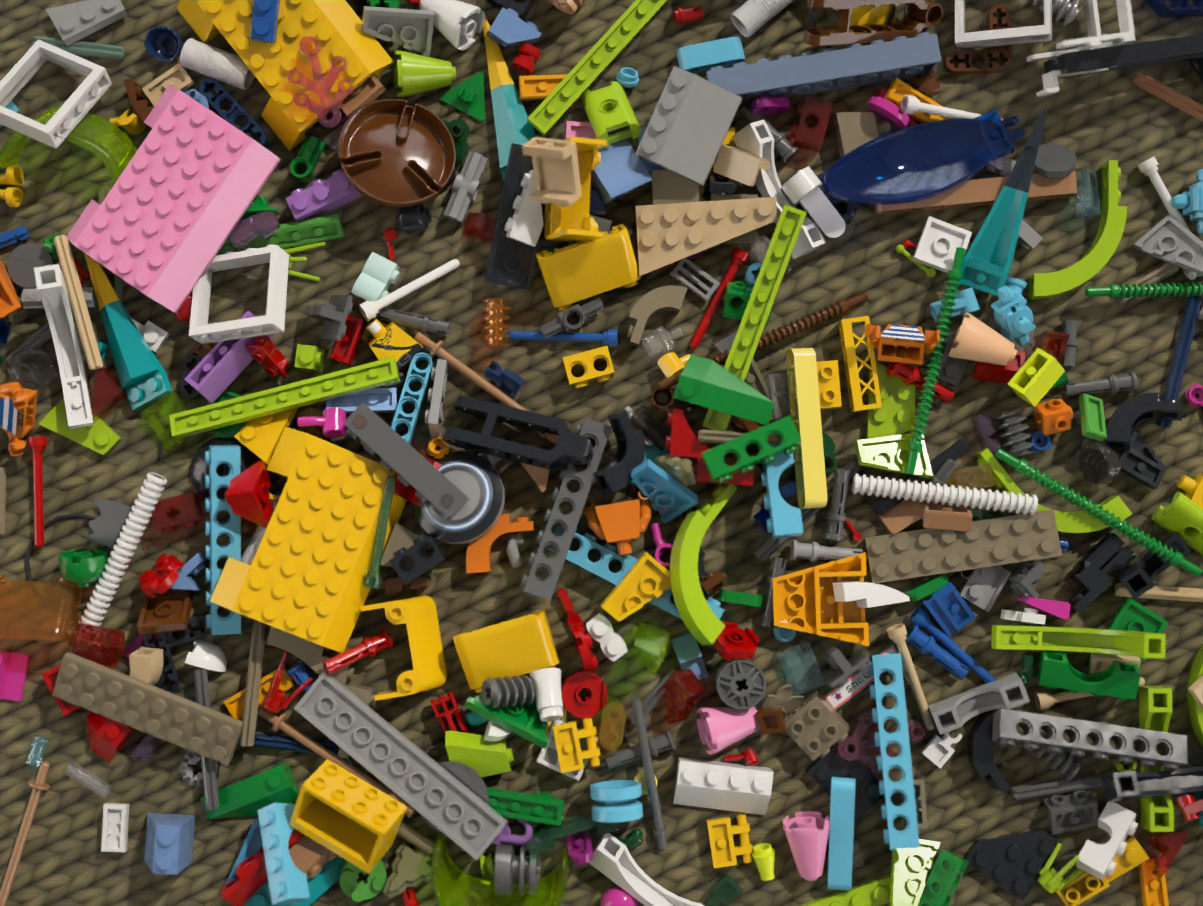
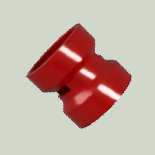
(526, 58)

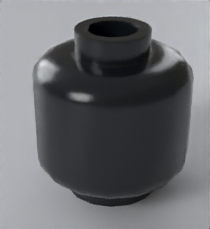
(413, 218)

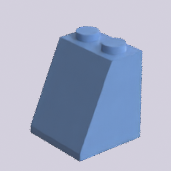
(618, 172)
(169, 842)

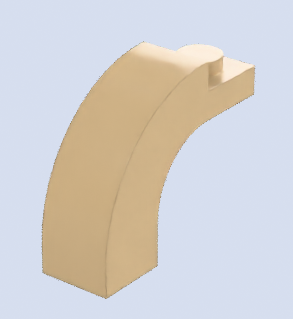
(146, 665)

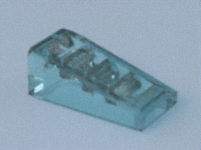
(1088, 196)

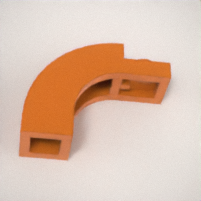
(479, 551)

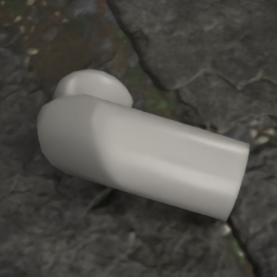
(512, 549)

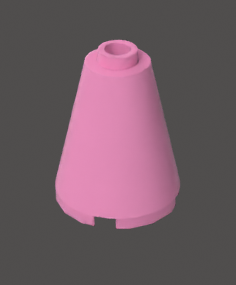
(725, 726)
(808, 841)

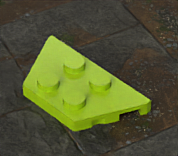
(897, 406)

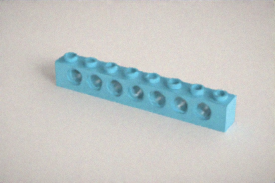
(229, 454)
(601, 569)
(909, 835)

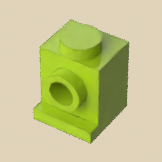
(309, 358)

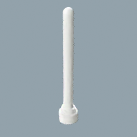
(911, 105)
(1150, 169)
(371, 308)

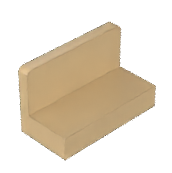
(739, 164)

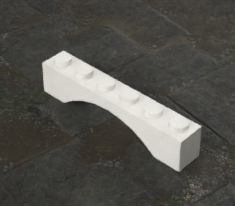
(759, 141)
(617, 864)

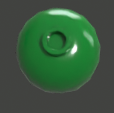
(83, 566)

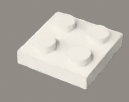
(939, 244)

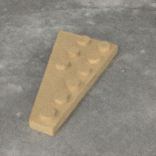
(683, 229)

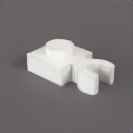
(1029, 615)
(939, 749)

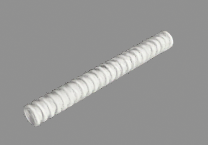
(945, 494)
(124, 549)

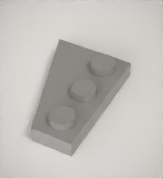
(403, 26)

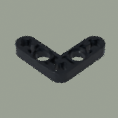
(169, 640)

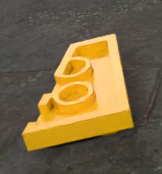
(264, 433)
(640, 585)

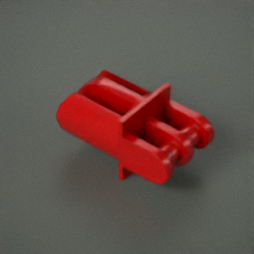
(449, 713)

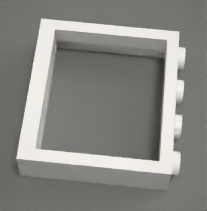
(1001, 36)
(70, 112)
(270, 323)

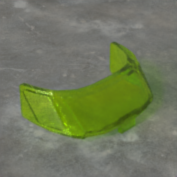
(90, 133)
(459, 889)

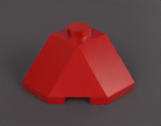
(250, 495)
(107, 735)

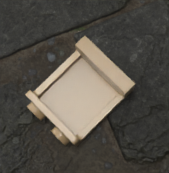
(554, 171)

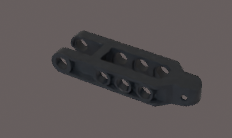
(569, 447)

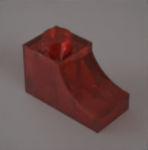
(683, 694)

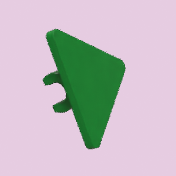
(468, 97)

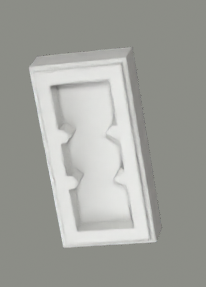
(115, 827)

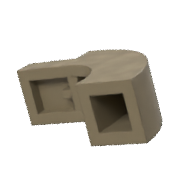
(656, 300)

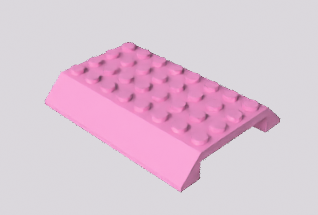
(174, 200)

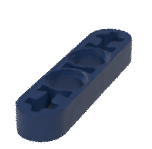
(234, 113)

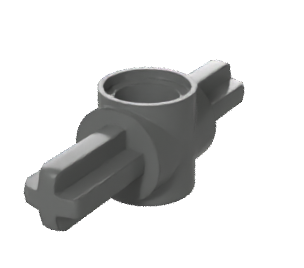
(582, 312)

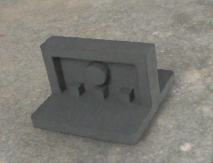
(333, 315)
(842, 666)

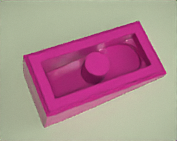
(1053, 607)

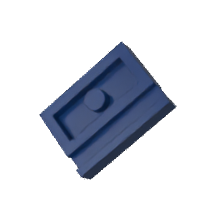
(949, 609)

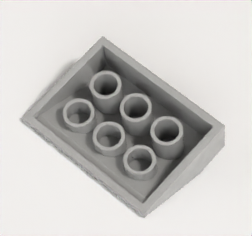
(688, 126)

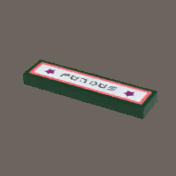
(857, 683)

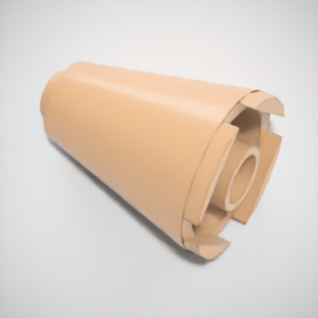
(981, 343)

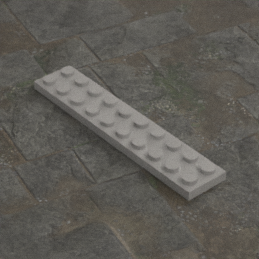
(400, 765)

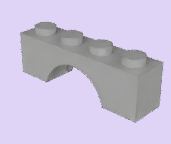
(998, 694)

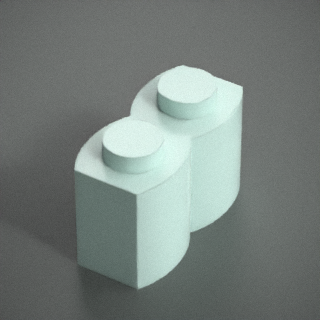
(375, 278)

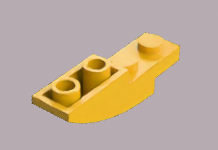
(1088, 885)

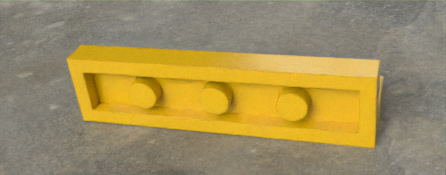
(851, 369)

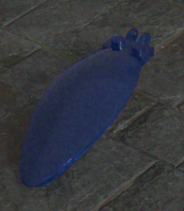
(920, 160)

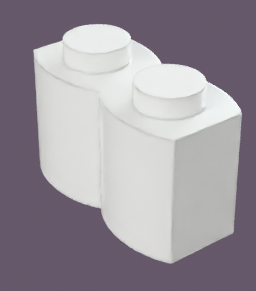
(610, 641)

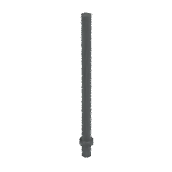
(659, 831)

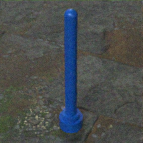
(608, 338)
(921, 618)

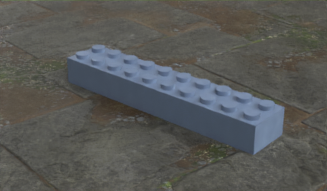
(830, 69)

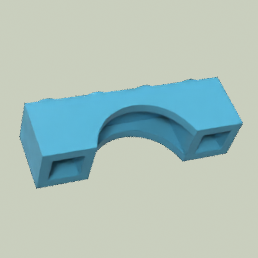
(784, 518)
(285, 880)

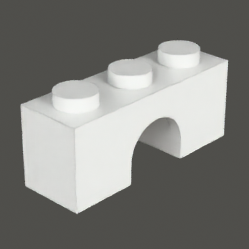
(1099, 858)

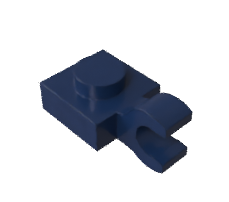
(505, 380)

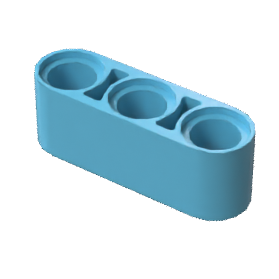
(711, 54)

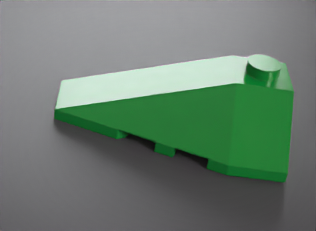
(714, 387)
(256, 792)

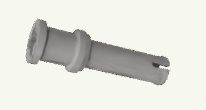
(817, 552)

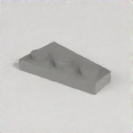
(85, 17)
(1173, 244)
(435, 394)

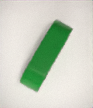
(927, 587)
(740, 597)

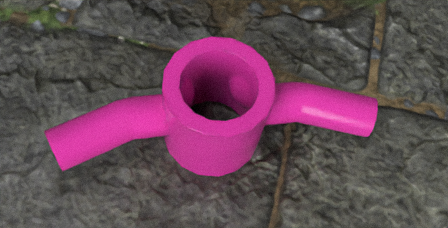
(332, 422)
(660, 545)

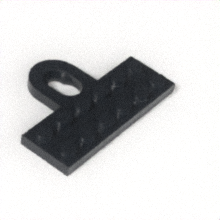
(510, 260)

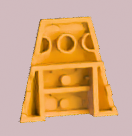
(807, 601)

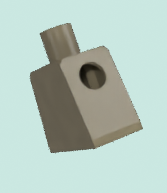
(857, 129)
(400, 538)

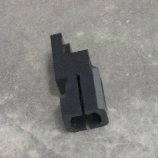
(1096, 568)

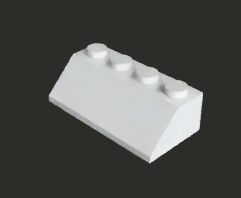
(723, 785)

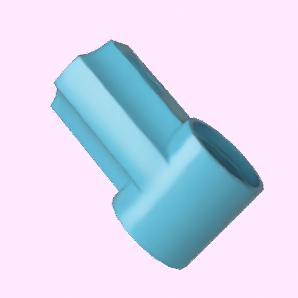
(965, 303)

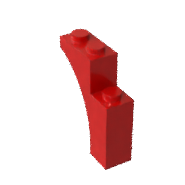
(685, 443)

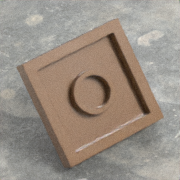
(362, 95)

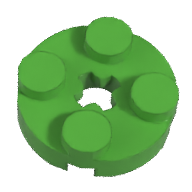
(359, 889)

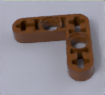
(994, 52)

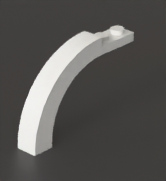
(67, 345)

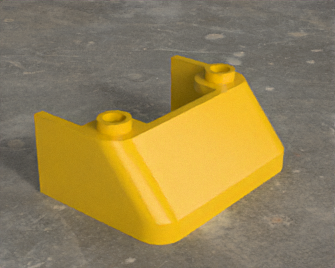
(573, 221)
(424, 641)

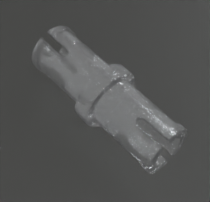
(88, 779)

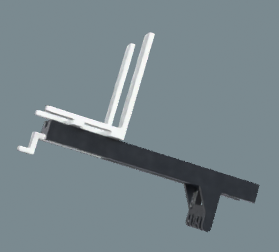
(1115, 53)

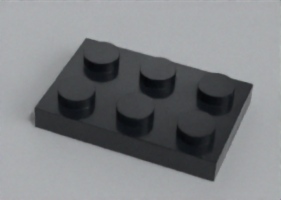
(866, 784)

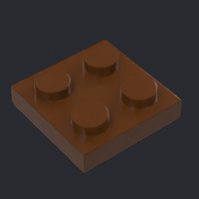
(165, 612)

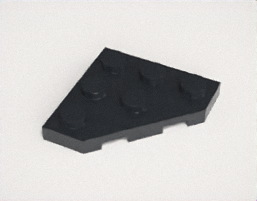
(1013, 859)

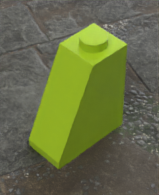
(480, 755)

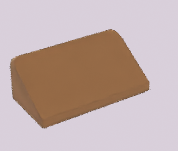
(902, 515)
(947, 517)

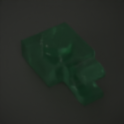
(724, 891)

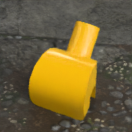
(129, 122)
(671, 363)

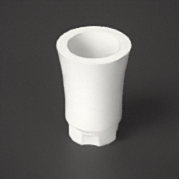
(548, 693)

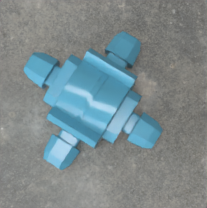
(1192, 202)
(1013, 316)

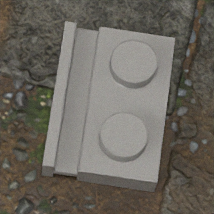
(985, 586)

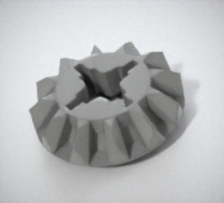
(188, 771)

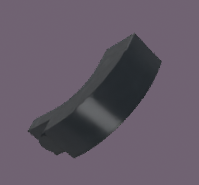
(1136, 411)
(629, 454)
(1146, 566)
(981, 752)

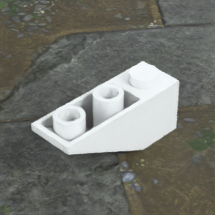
(527, 219)

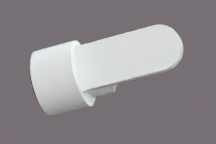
(805, 190)

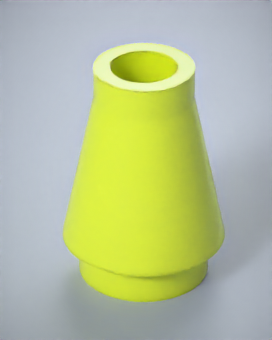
(764, 859)

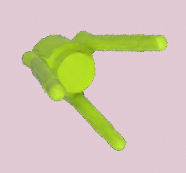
(302, 259)
(1052, 879)

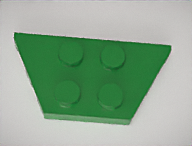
(519, 719)

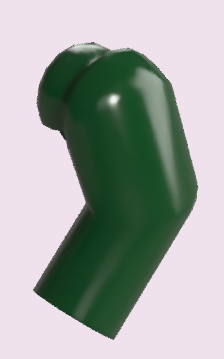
(1028, 670)
(632, 841)

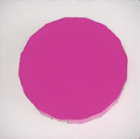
(888, 111)

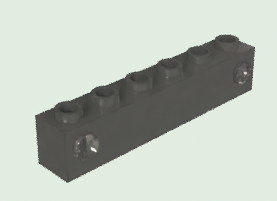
(404, 459)

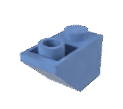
(512, 31)

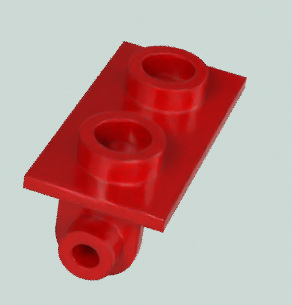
(275, 362)

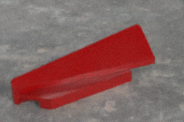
(251, 875)

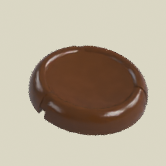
(396, 152)

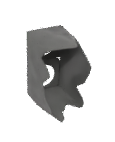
(109, 522)

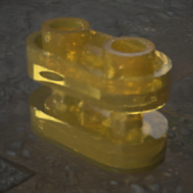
(612, 724)

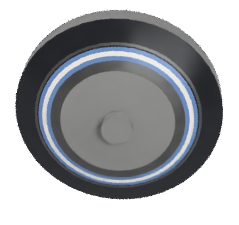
(479, 514)

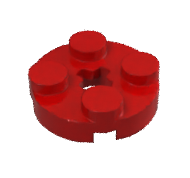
(161, 575)
(736, 642)
(583, 646)
(593, 703)

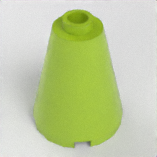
(420, 73)

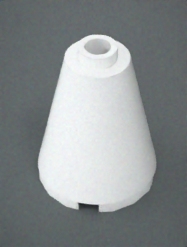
(456, 20)

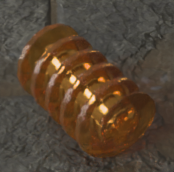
(495, 323)

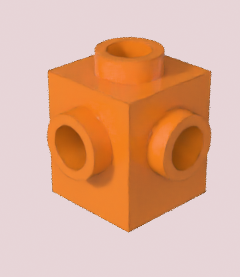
(1053, 416)

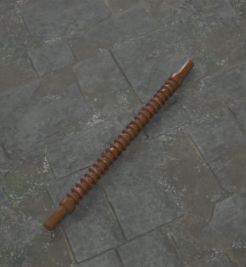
(842, 306)

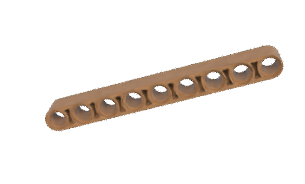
(985, 192)

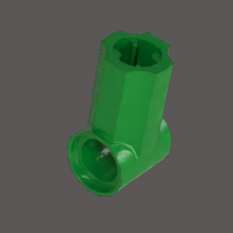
(307, 157)

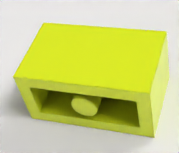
(1036, 377)

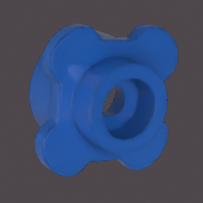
(1044, 444)

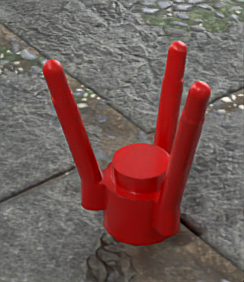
(276, 697)

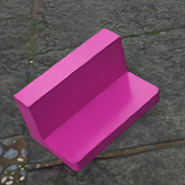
(13, 675)

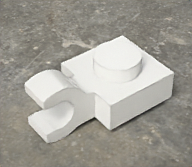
(152, 334)

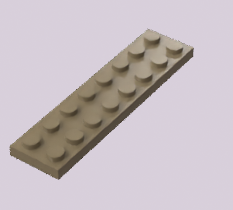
(950, 551)
(147, 708)

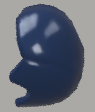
(163, 44)

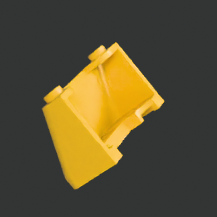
(589, 267)
(506, 649)

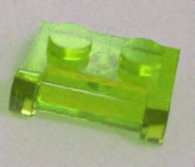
(167, 406)

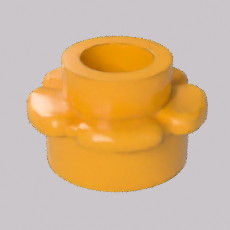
(438, 442)

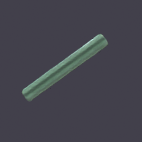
(86, 48)

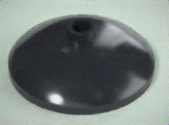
(199, 469)

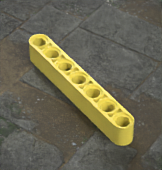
(807, 421)

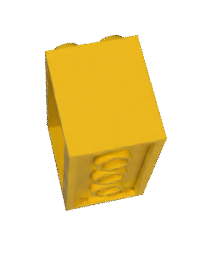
(347, 815)

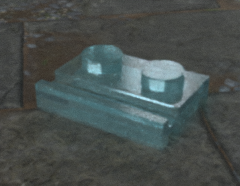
(801, 668)

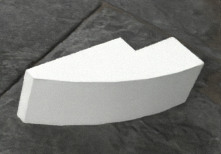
(867, 594)

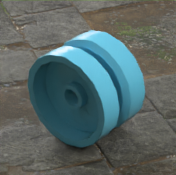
(616, 801)

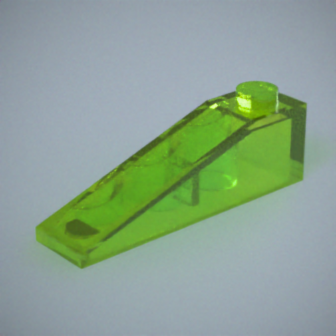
(650, 644)

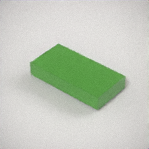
(1092, 417)

